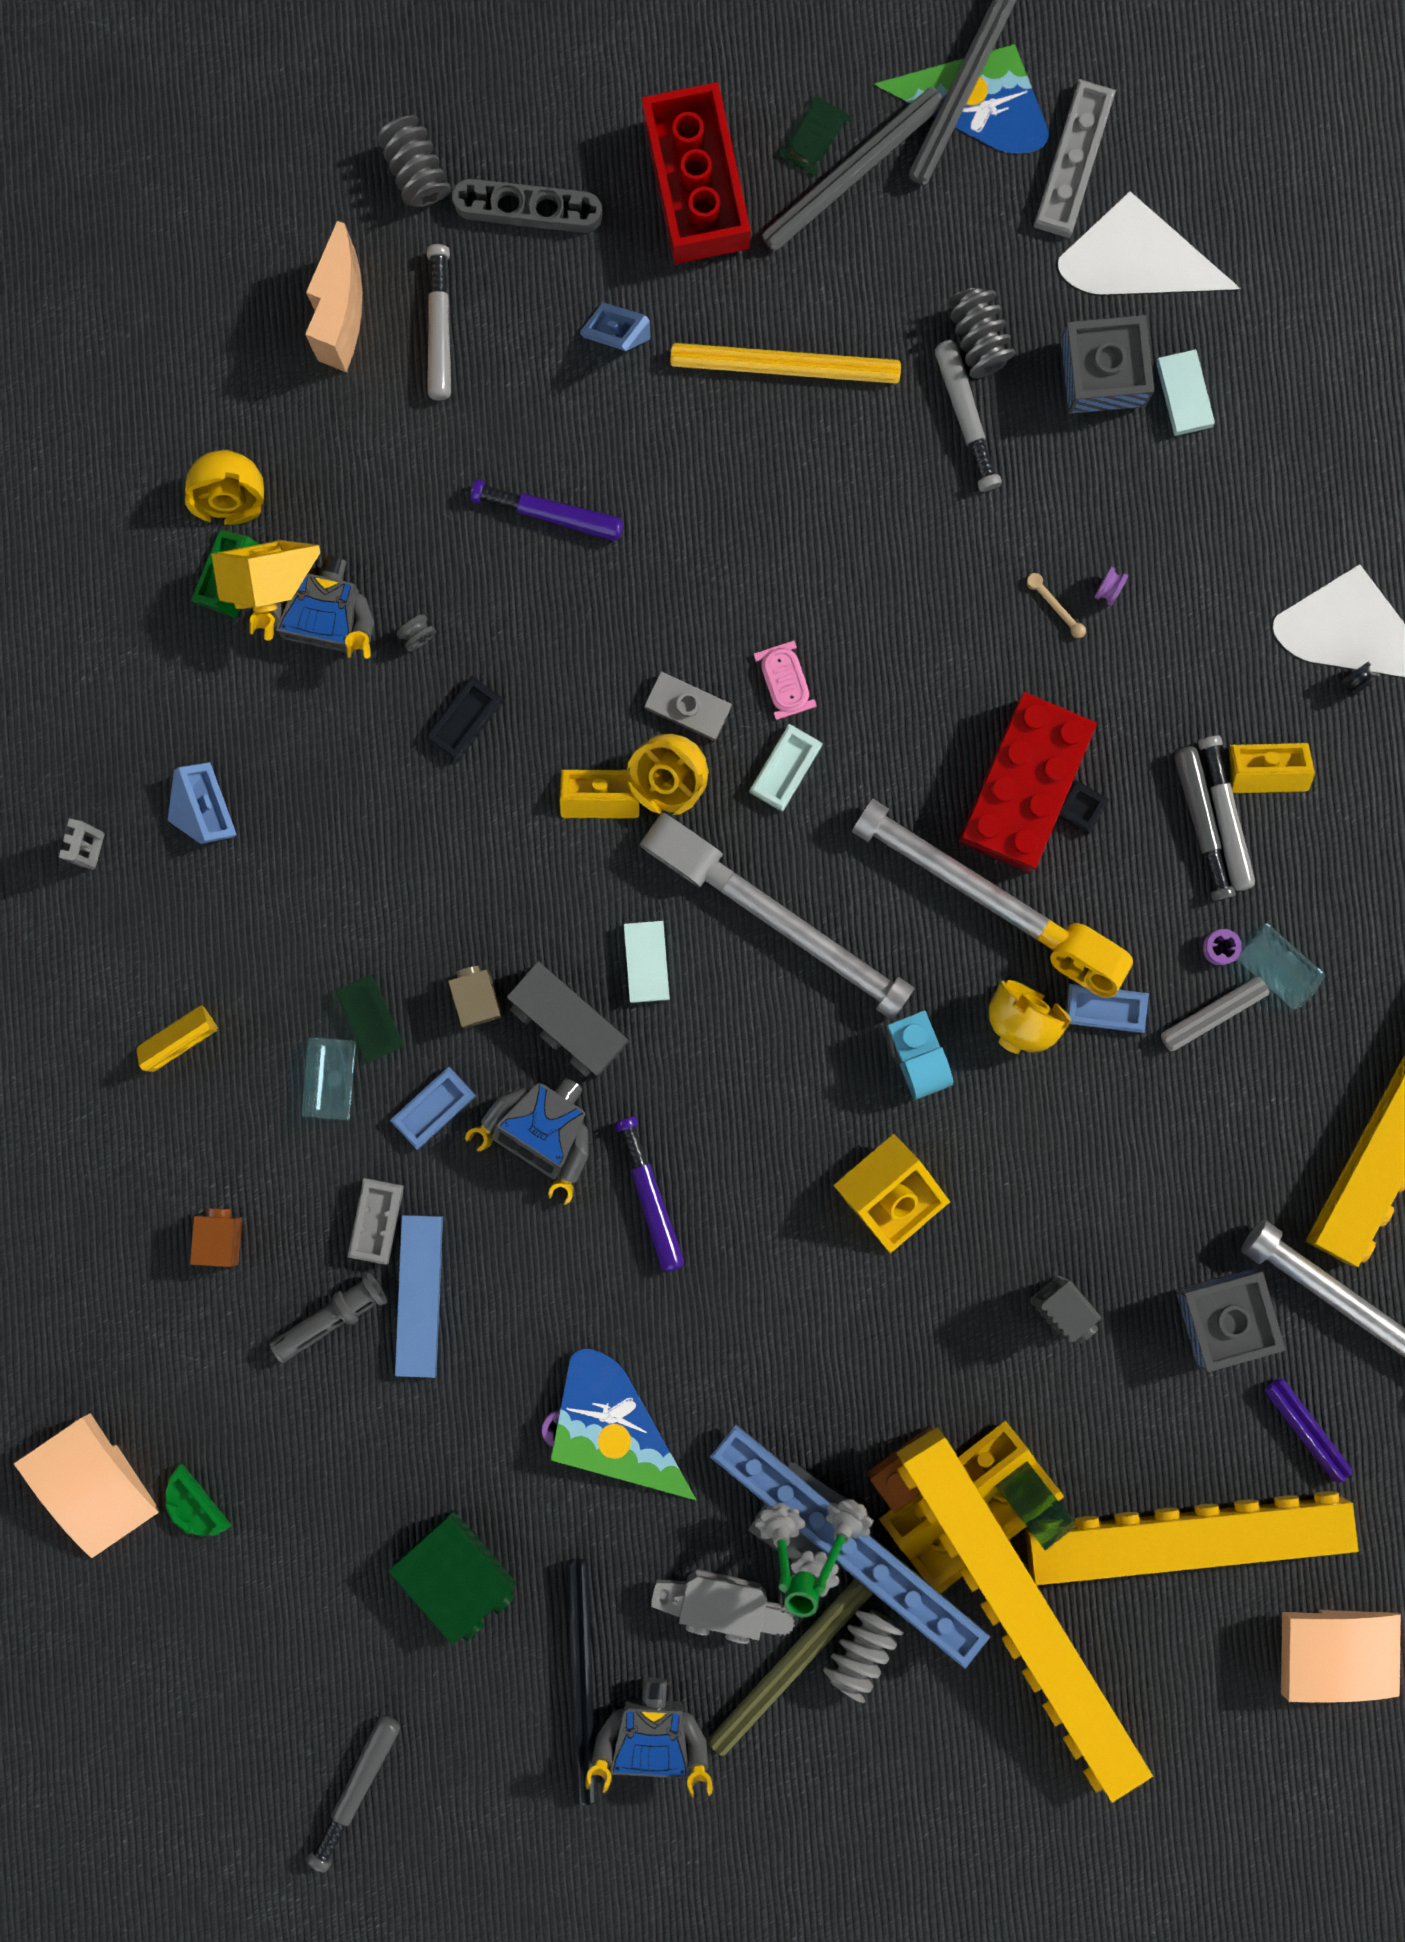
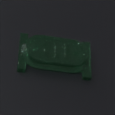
(814, 135)

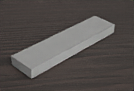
(1074, 158)

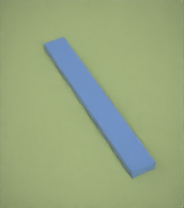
(861, 1557)

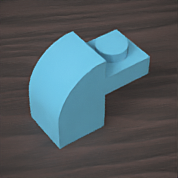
(921, 1055)

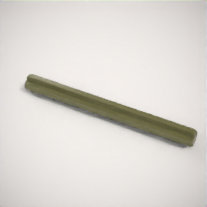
(789, 1667)

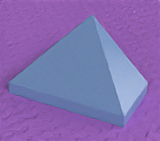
(617, 327)
(199, 804)

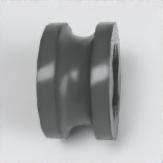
(416, 632)

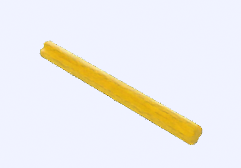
(785, 363)

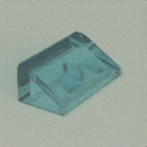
(1281, 967)
(328, 1078)

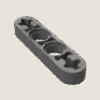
(526, 213)

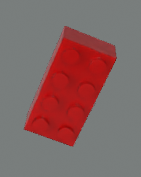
(696, 173)
(1027, 782)

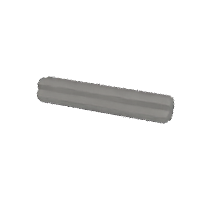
(1215, 1013)

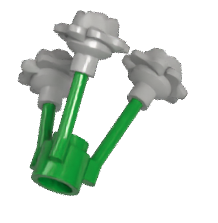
(813, 1572)

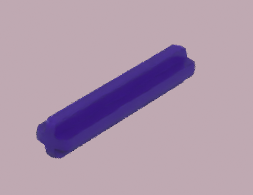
(1308, 1430)

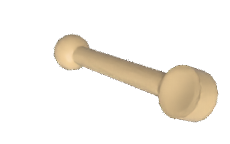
(1035, 582)

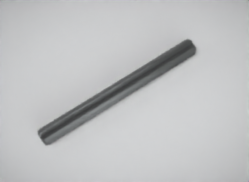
(960, 90)
(852, 169)

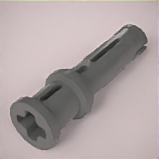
(343, 1309)

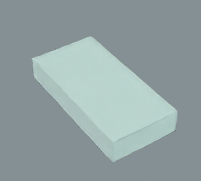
(1185, 392)
(785, 767)
(646, 962)

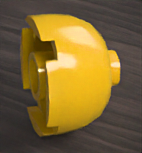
(224, 486)
(668, 774)
(1025, 1019)

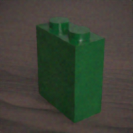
(454, 1579)

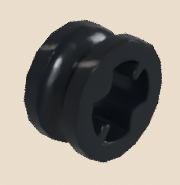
(1359, 679)

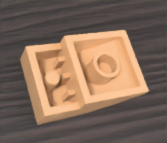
(336, 301)
(87, 1486)
(1340, 1656)

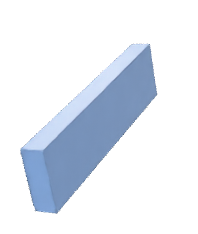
(419, 1296)

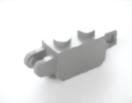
(722, 1605)

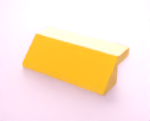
(987, 1465)

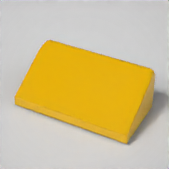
(1271, 768)
(597, 794)
(175, 1039)

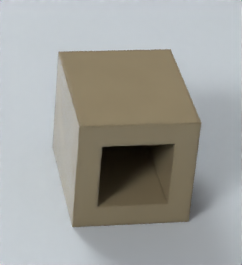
(475, 997)

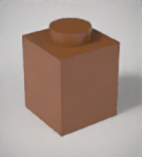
(216, 1238)

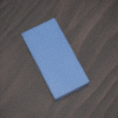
(1122, 1012)
(433, 1108)

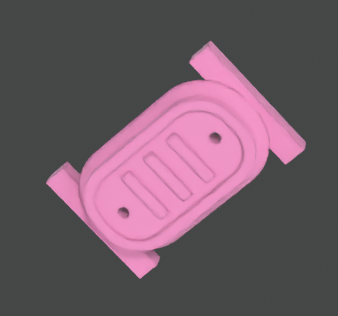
(785, 680)

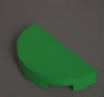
(191, 1506)

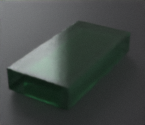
(370, 1018)
(1036, 1505)

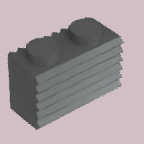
(1066, 1310)

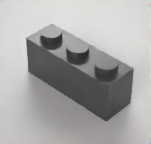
(566, 1021)

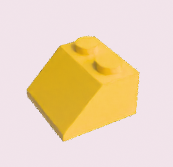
(262, 573)
(892, 1193)

